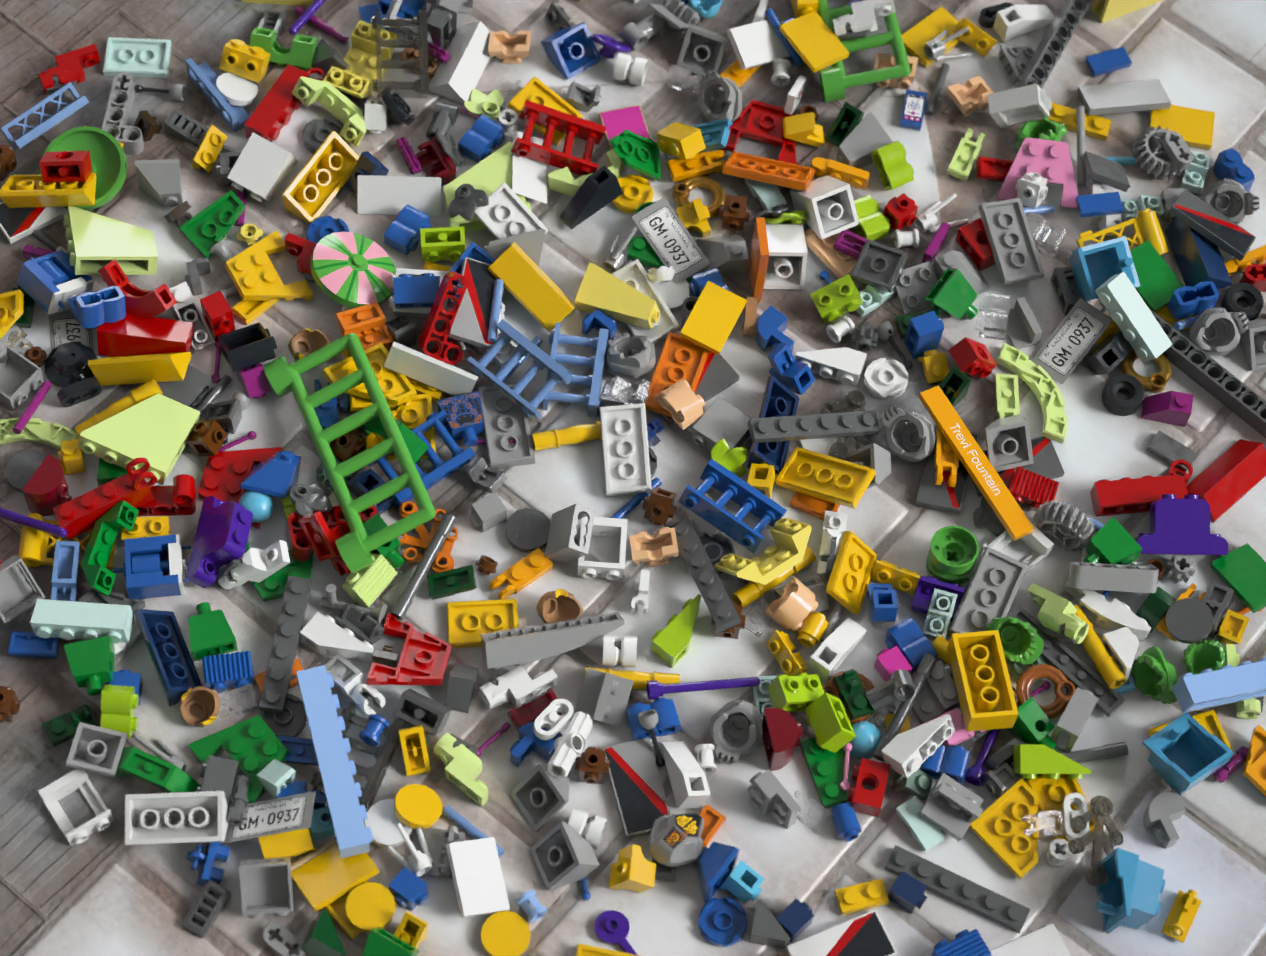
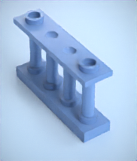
(524, 348)
(595, 362)

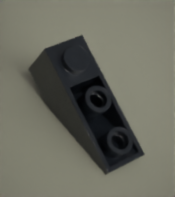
(592, 196)
(1108, 353)

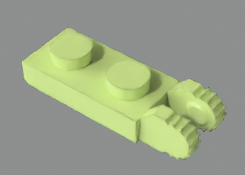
(965, 156)
(1006, 395)

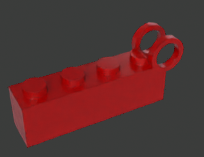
(278, 104)
(1137, 494)
(83, 511)

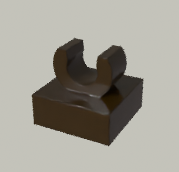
(147, 125)
(179, 212)
(385, 657)

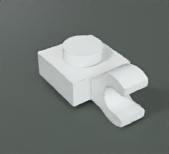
(641, 586)

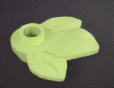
(484, 104)

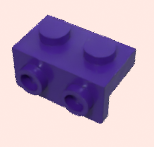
(925, 592)

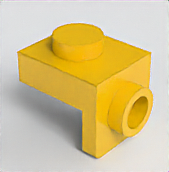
(934, 365)
(1232, 627)

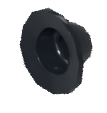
(66, 370)

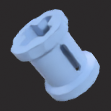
(539, 910)

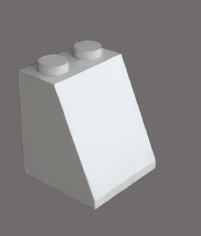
(261, 168)
(827, 205)
(786, 257)

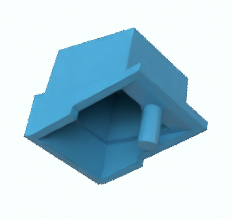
(1099, 262)
(1186, 753)
(1130, 892)

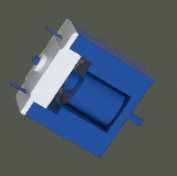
(52, 281)
(146, 565)

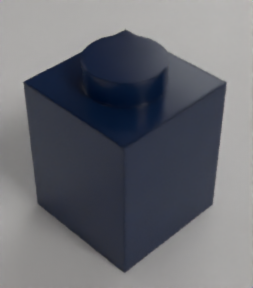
(907, 892)
(795, 918)

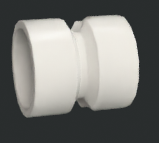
(630, 69)
(619, 651)
(588, 827)

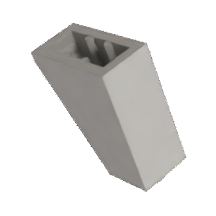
(861, 141)
(529, 242)

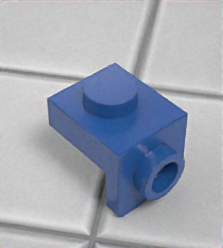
(599, 320)

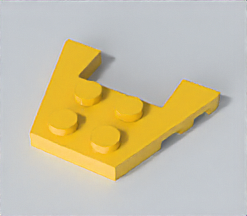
(257, 277)

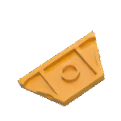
(1255, 761)

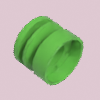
(952, 555)

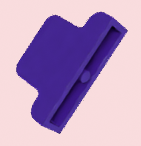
(1181, 528)
(218, 539)

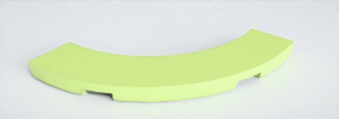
(1043, 387)
(36, 431)

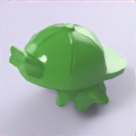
(1040, 130)
(1018, 639)
(1204, 656)
(1155, 675)

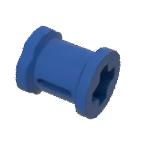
(374, 729)

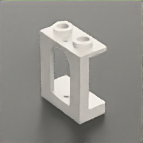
(1037, 541)
(66, 785)

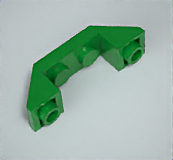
(413, 442)
(118, 518)
(154, 771)

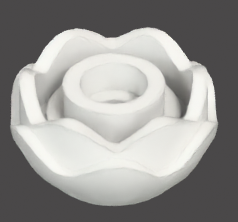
(661, 274)

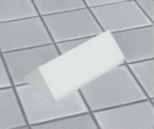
(466, 63)
(429, 370)
(175, 818)

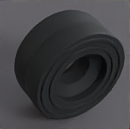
(1244, 292)
(1125, 383)

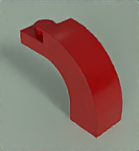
(137, 301)

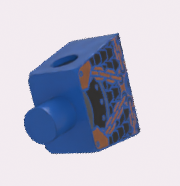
(463, 417)

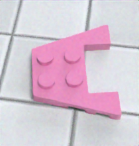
(1048, 159)

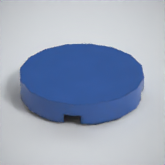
(324, 226)
(722, 922)

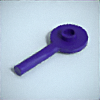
(612, 929)

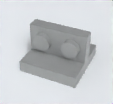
(604, 696)
(951, 807)

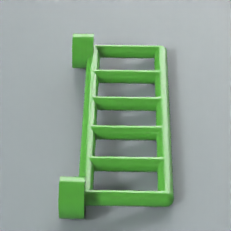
(835, 80)
(286, 378)

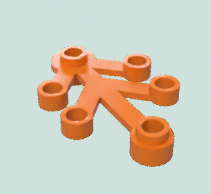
(425, 539)

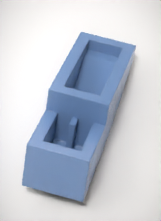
(65, 571)

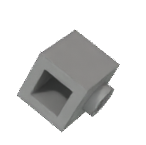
(488, 512)

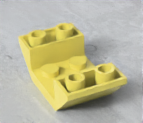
(361, 61)
(790, 541)

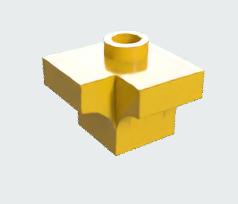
(695, 217)
(632, 871)

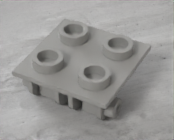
(676, 13)
(1015, 60)
(914, 286)
(436, 843)

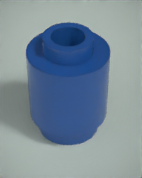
(845, 822)

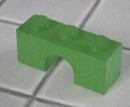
(299, 55)

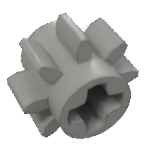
(1180, 569)

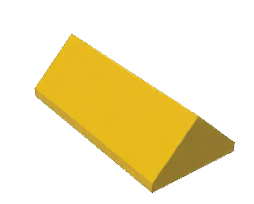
(320, 179)
(30, 191)
(531, 287)
(140, 368)

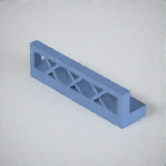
(205, 81)
(52, 120)

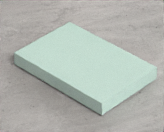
(137, 57)

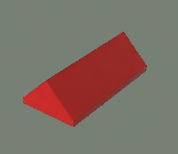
(143, 336)
(1230, 477)

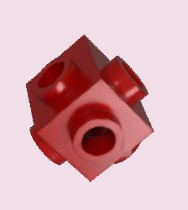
(900, 212)

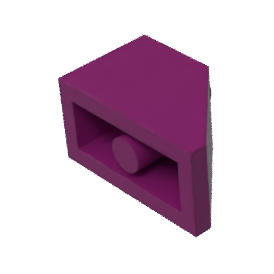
(254, 381)
(1168, 408)

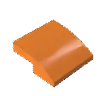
(367, 324)

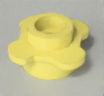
(249, 229)

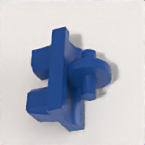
(207, 871)

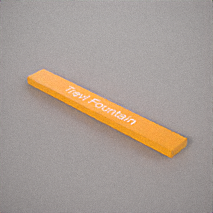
(976, 463)

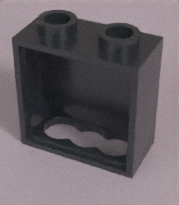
(247, 346)

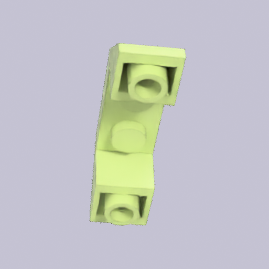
(313, 90)
(563, 181)

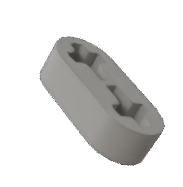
(1177, 150)
(287, 938)

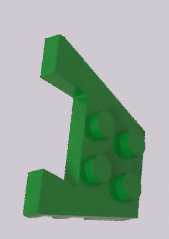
(275, 585)
(248, 743)

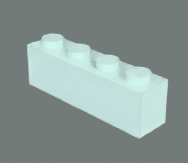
(1133, 317)
(82, 620)

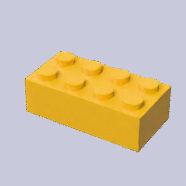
(982, 680)

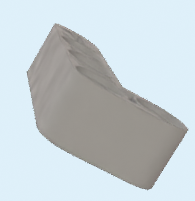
(119, 112)
(1136, 577)

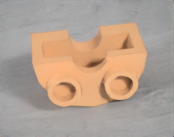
(509, 47)
(887, 60)
(970, 96)
(681, 403)
(654, 548)
(792, 606)

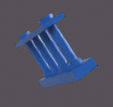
(441, 468)
(741, 493)

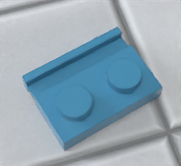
(715, 134)

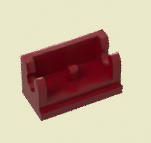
(436, 162)
(531, 710)

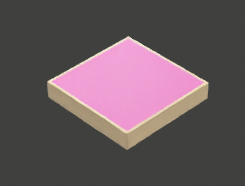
(624, 119)

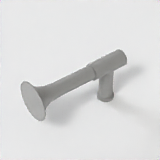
(221, 250)
(331, 602)

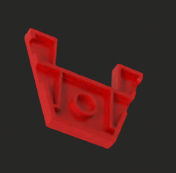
(764, 124)
(228, 470)
(421, 660)

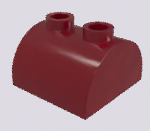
(47, 488)
(780, 736)

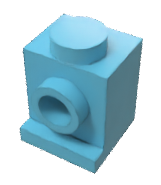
(319, 828)
(743, 882)

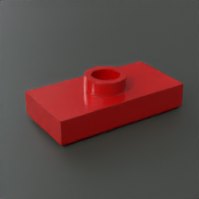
(992, 168)

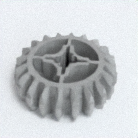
(1151, 154)
(1064, 525)

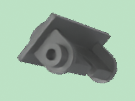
(558, 18)
(366, 630)

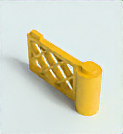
(1145, 228)
(35, 545)

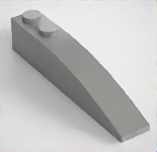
(544, 640)

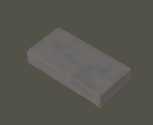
(1171, 450)

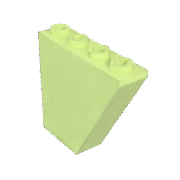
(484, 176)
(100, 239)
(147, 430)

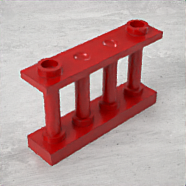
(564, 123)

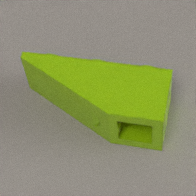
(675, 639)
(1040, 759)

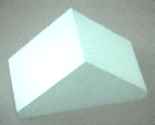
(276, 777)

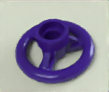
(610, 45)

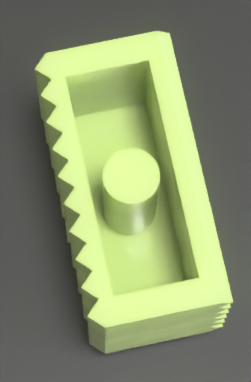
(370, 581)

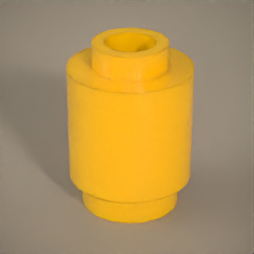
(812, 629)

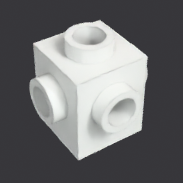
(1031, 189)

